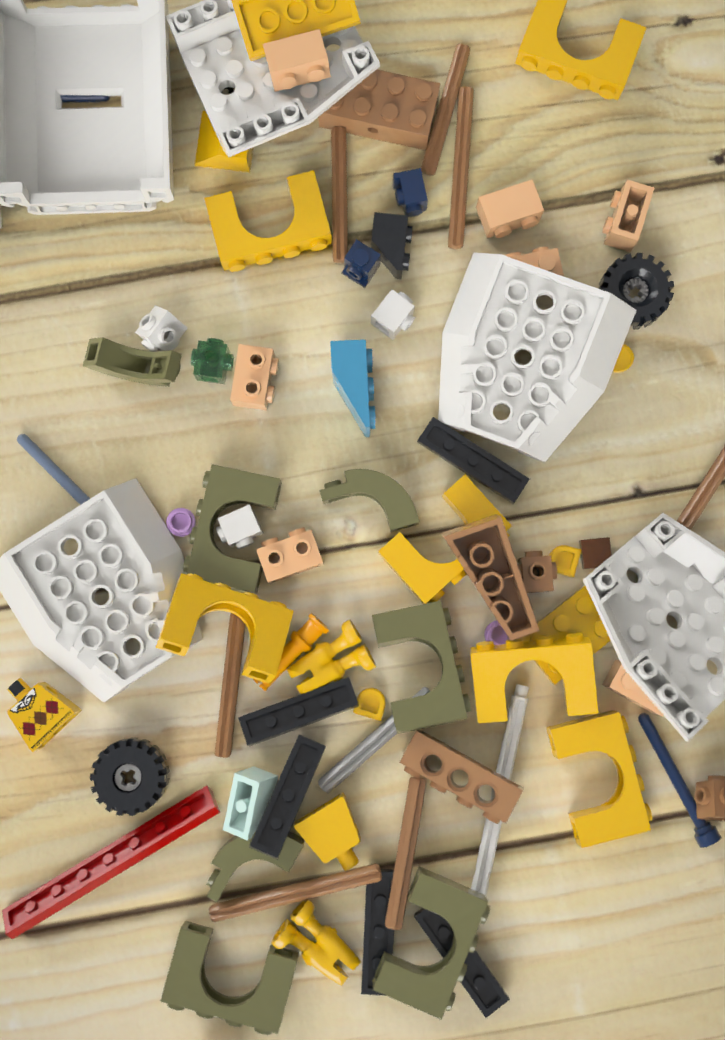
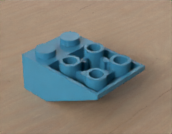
(349, 371)

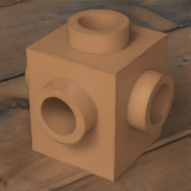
(546, 572)
(711, 798)

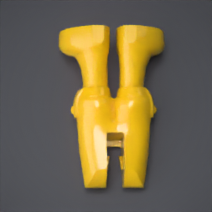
(321, 660)
(319, 954)

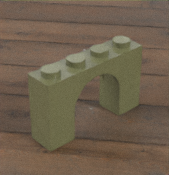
(224, 489)
(426, 625)
(432, 986)
(189, 988)

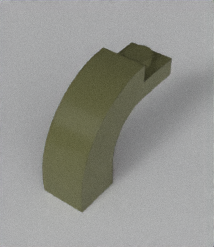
(132, 364)
(379, 487)
(237, 852)

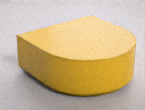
(566, 559)
(371, 704)

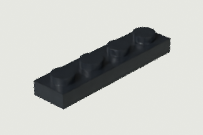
(473, 460)
(298, 711)
(287, 797)
(376, 935)
(478, 979)

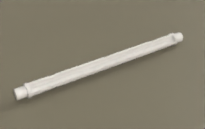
(504, 768)

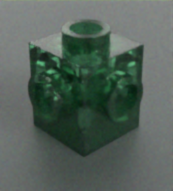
(212, 361)

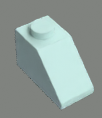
(248, 801)

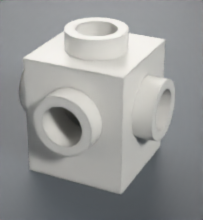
(160, 330)

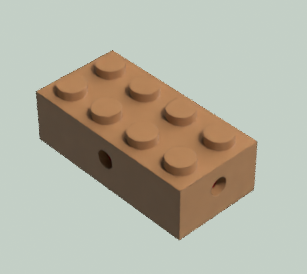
(387, 109)

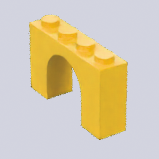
(602, 75)
(306, 232)
(426, 577)
(266, 622)
(569, 656)
(625, 811)

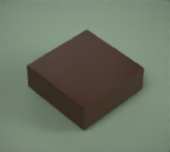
(594, 552)

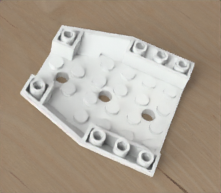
(255, 113)
(569, 345)
(119, 549)
(677, 578)

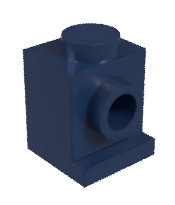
(410, 191)
(361, 263)

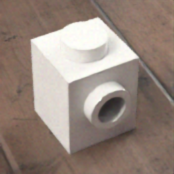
(393, 314)
(239, 527)

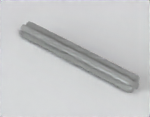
(361, 752)

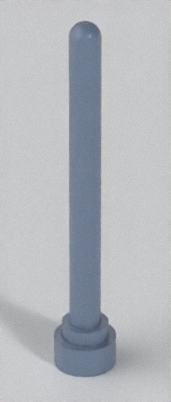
(52, 469)

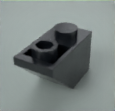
(389, 239)

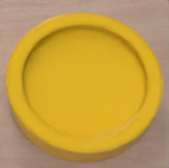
(624, 359)

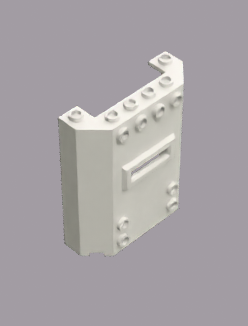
(93, 155)

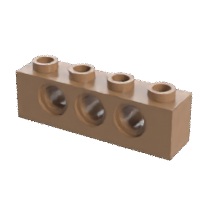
(506, 791)

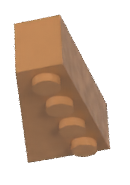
(492, 567)

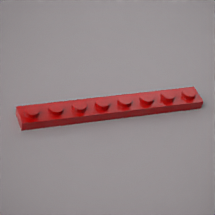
(109, 862)

